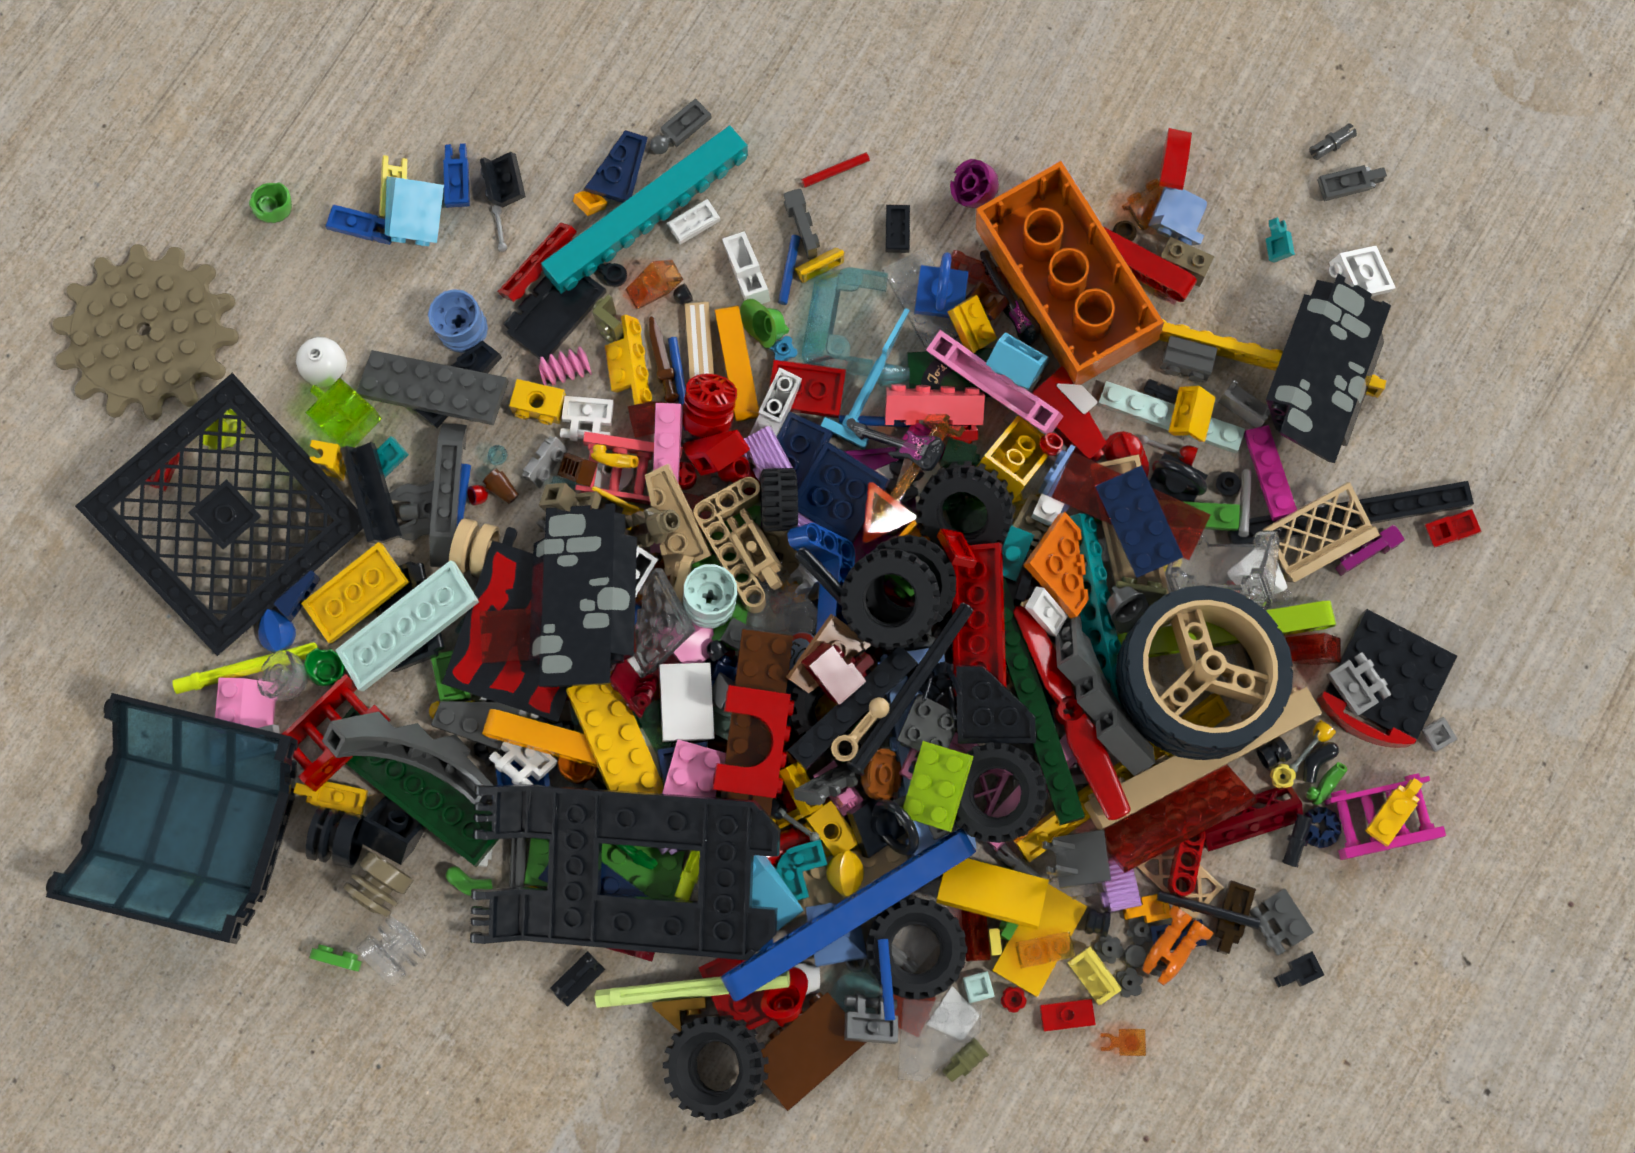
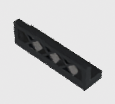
(371, 493)

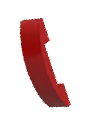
(1334, 709)

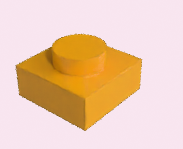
(589, 202)

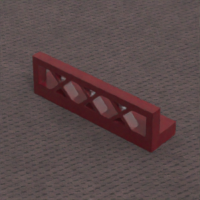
(1254, 820)

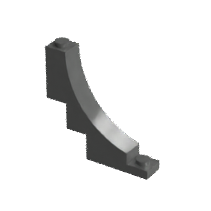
(1095, 696)

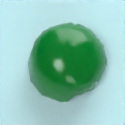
(323, 667)

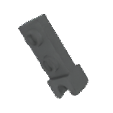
(796, 208)

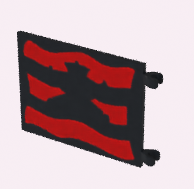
(502, 585)

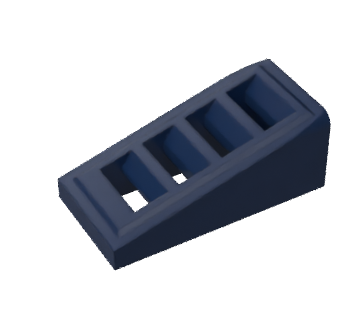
(291, 600)

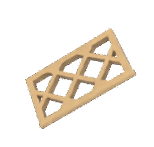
(1202, 873)

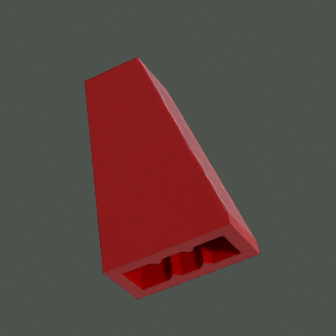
(1075, 426)

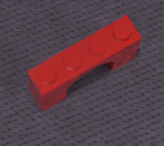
(773, 711)

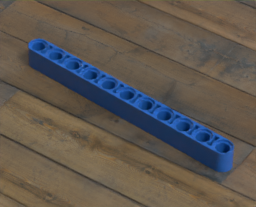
(847, 914)

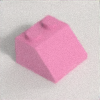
(243, 704)

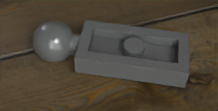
(680, 127)

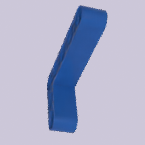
(834, 553)

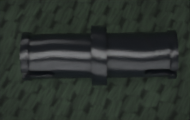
(1297, 840)

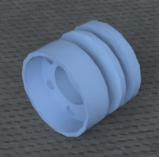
(457, 320)

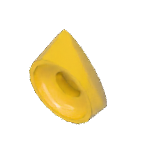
(845, 873)

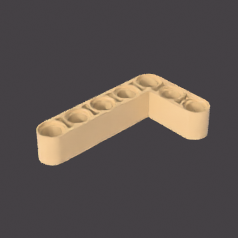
(727, 544)

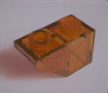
(654, 282)

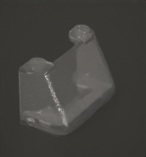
(1239, 567)

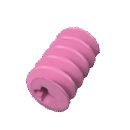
(564, 366)

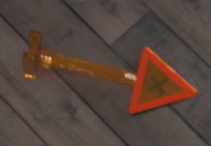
(884, 510)

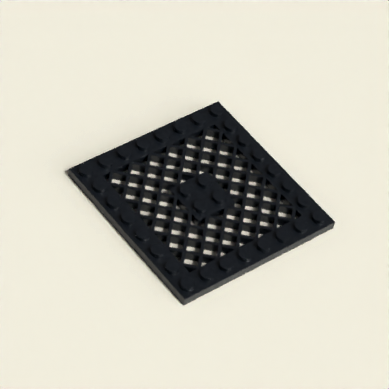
(221, 513)

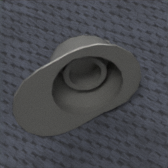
(1126, 607)

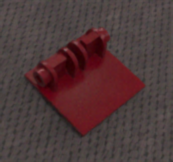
(632, 687)

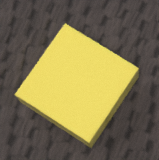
(994, 942)

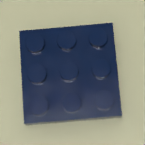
(837, 491)

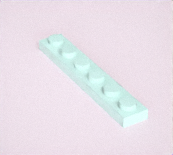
(1160, 414)

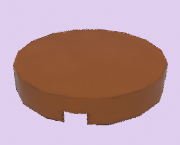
(882, 775)

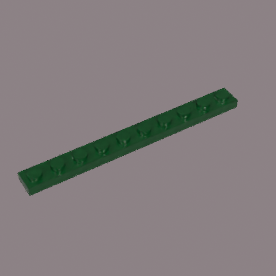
(1047, 745)

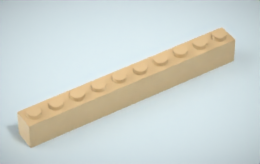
(1176, 772)

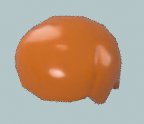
(576, 772)

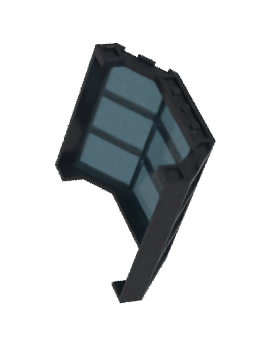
(183, 821)

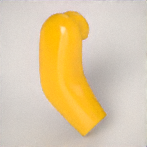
(613, 460)

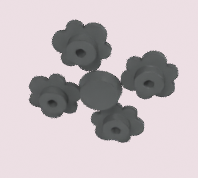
(1133, 955)

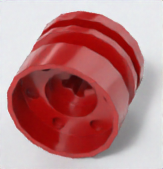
(709, 405)

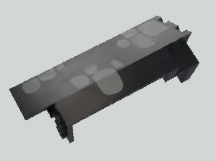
(1327, 366)
(582, 596)

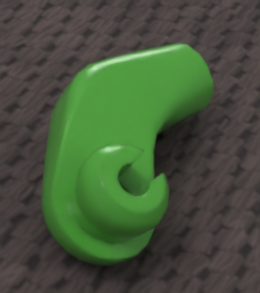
(1327, 784)
(464, 883)

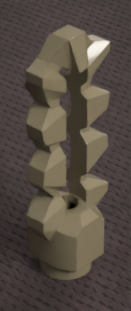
(658, 524)

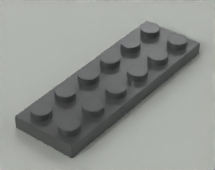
(432, 387)

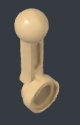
(877, 709)

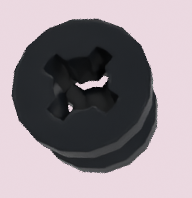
(1097, 922)

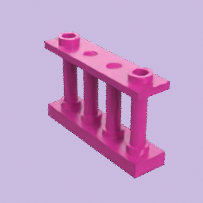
(1403, 838)

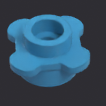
(790, 351)

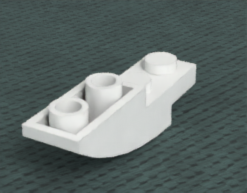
(777, 402)

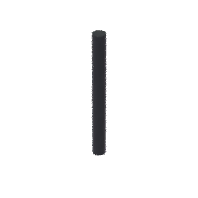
(1208, 909)

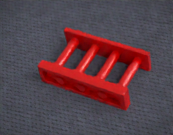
(326, 765)

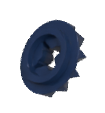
(1331, 820)

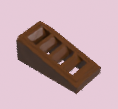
(577, 469)

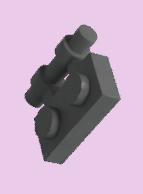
(1287, 918)
(868, 1026)

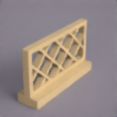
(1335, 548)

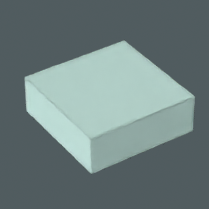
(978, 987)

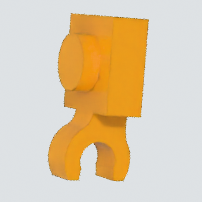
(1150, 909)

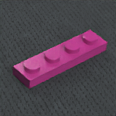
(1270, 472)

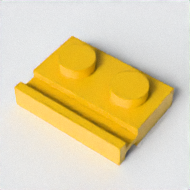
(972, 324)

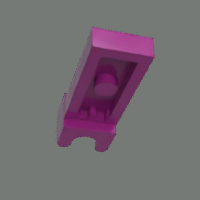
(1385, 542)

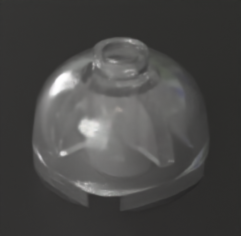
(283, 677)

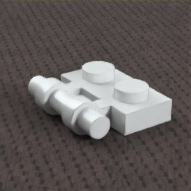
(585, 411)
(532, 761)

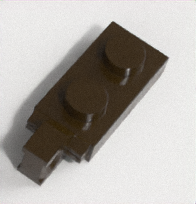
(1239, 900)

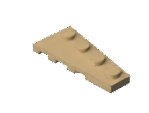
(688, 538)

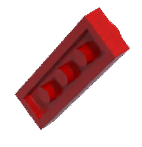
(531, 268)

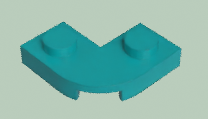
(798, 860)

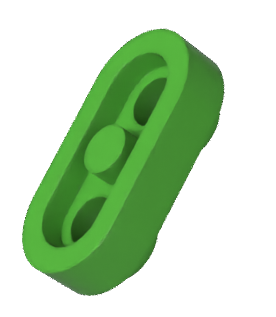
(326, 955)

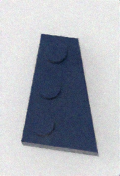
(619, 171)

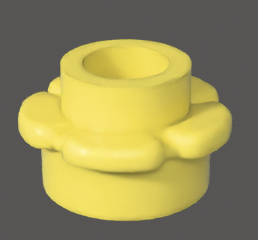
(1289, 774)

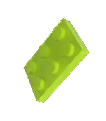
(937, 785)

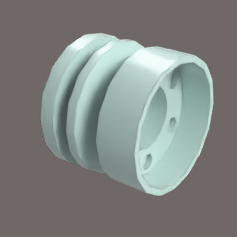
(714, 583)

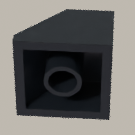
(390, 831)

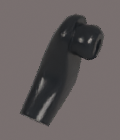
(1317, 758)

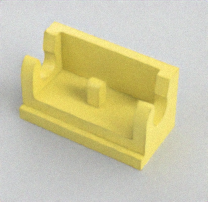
(1094, 975)

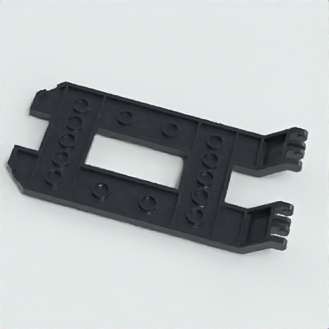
(576, 910)

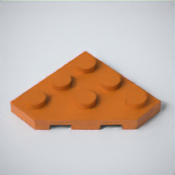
(1060, 566)

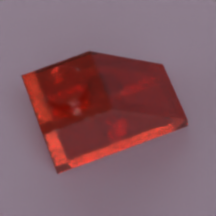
(643, 418)
(1315, 649)

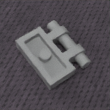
(1353, 687)

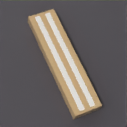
(699, 338)

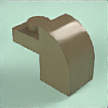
(563, 497)

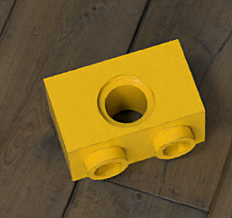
(527, 392)
(842, 839)

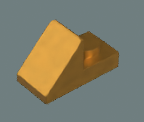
(672, 1009)

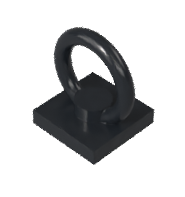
(1177, 479)
(877, 826)

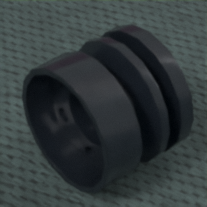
(334, 837)

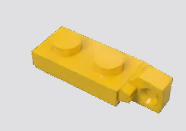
(335, 796)
(1394, 812)

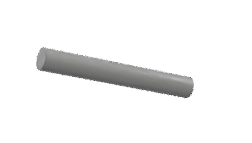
(1245, 503)

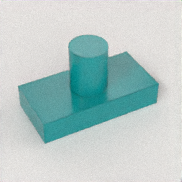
(1015, 551)

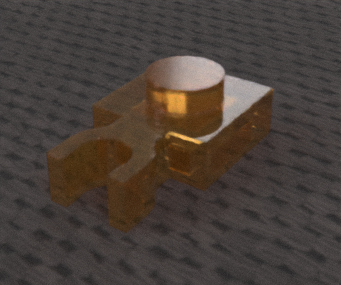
(1130, 1042)

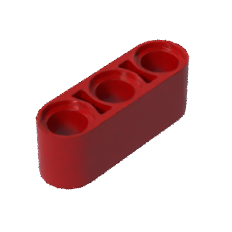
(1179, 871)

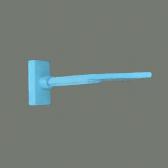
(843, 430)

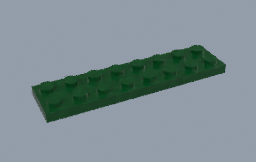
(427, 800)

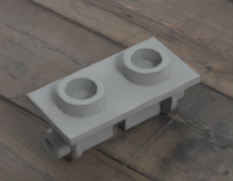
(551, 453)

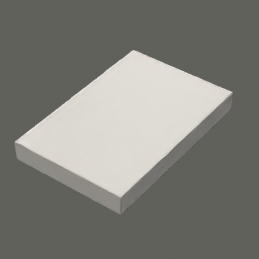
(686, 702)

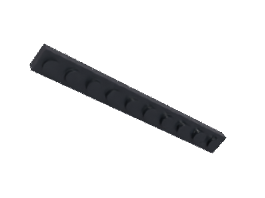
(1377, 509)

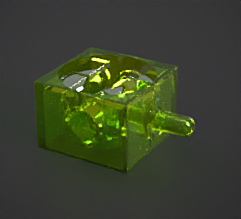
(342, 414)

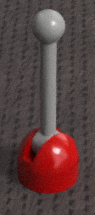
(1186, 453)

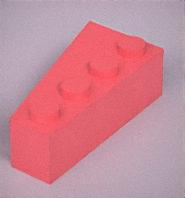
(915, 404)

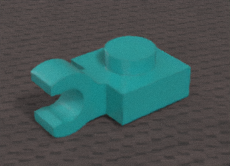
(1280, 243)

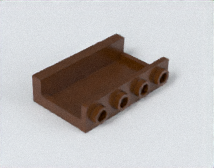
(807, 1050)

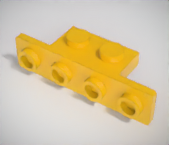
(627, 362)

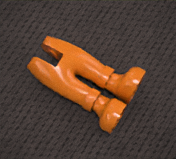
(1179, 956)

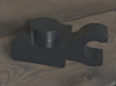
(1303, 970)

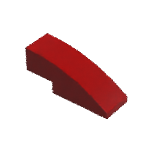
(1175, 159)

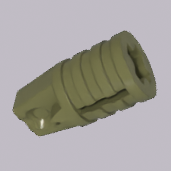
(965, 1060)

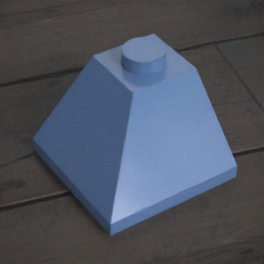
(846, 948)

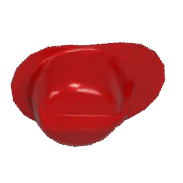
(1125, 445)
(786, 1003)

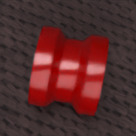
(685, 470)

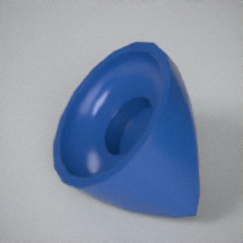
(276, 631)

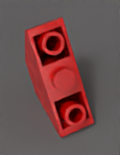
(715, 451)

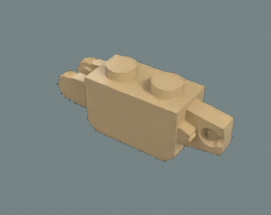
(756, 550)

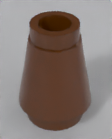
(500, 486)

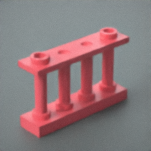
(622, 445)

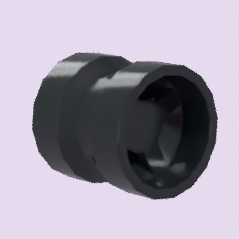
(1274, 753)

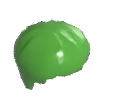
(271, 202)

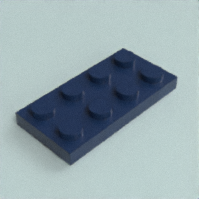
(1139, 521)

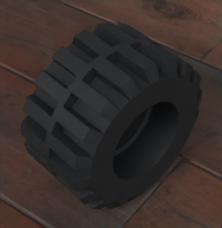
(779, 499)

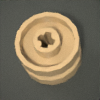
(472, 545)

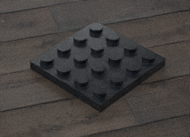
(1409, 665)

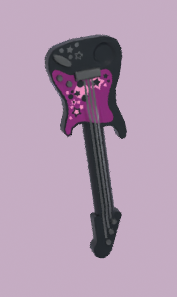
(1025, 324)
(923, 450)

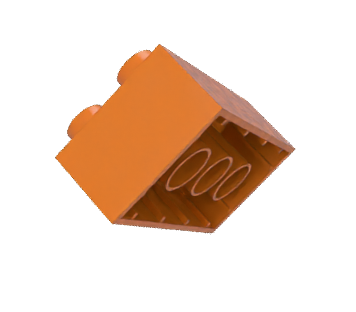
(1068, 274)

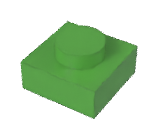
(1007, 930)

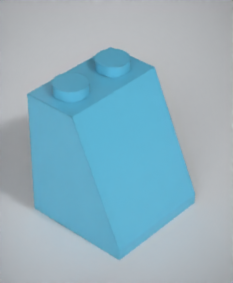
(412, 210)

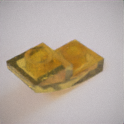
(1045, 949)

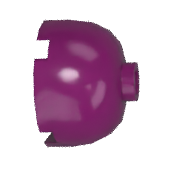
(974, 183)

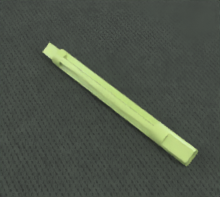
(674, 991)

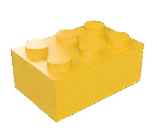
(1016, 455)

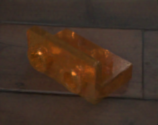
(1144, 203)

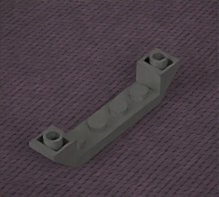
(446, 491)

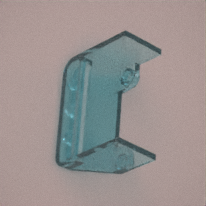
(819, 343)

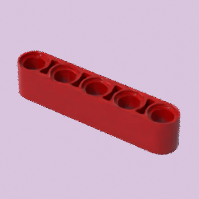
(1154, 269)

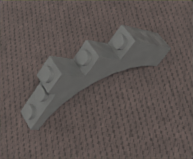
(409, 744)

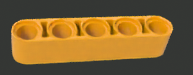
(737, 361)
(538, 736)

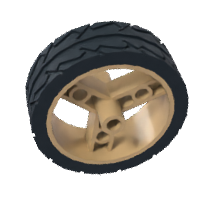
(1264, 688)

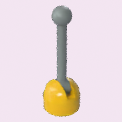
(1322, 733)

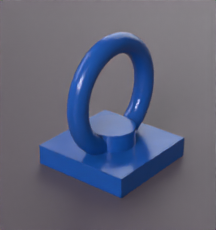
(940, 288)

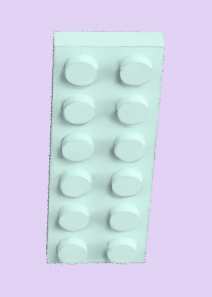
(407, 625)

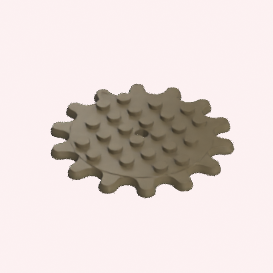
(151, 366)

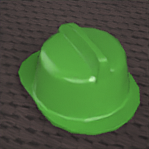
(763, 323)

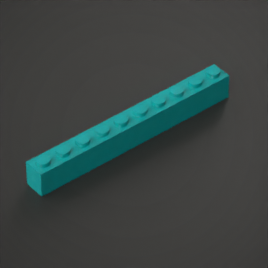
(645, 209)

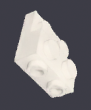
(1363, 268)

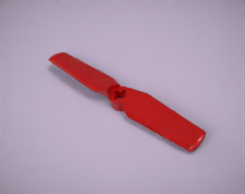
(1079, 729)

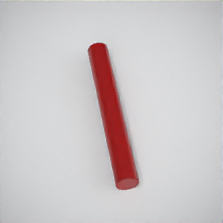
(836, 169)

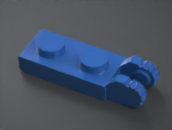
(456, 178)
(356, 224)

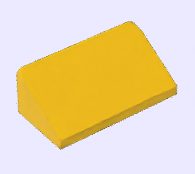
(820, 264)

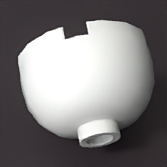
(321, 361)

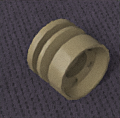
(378, 884)

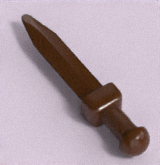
(665, 373)

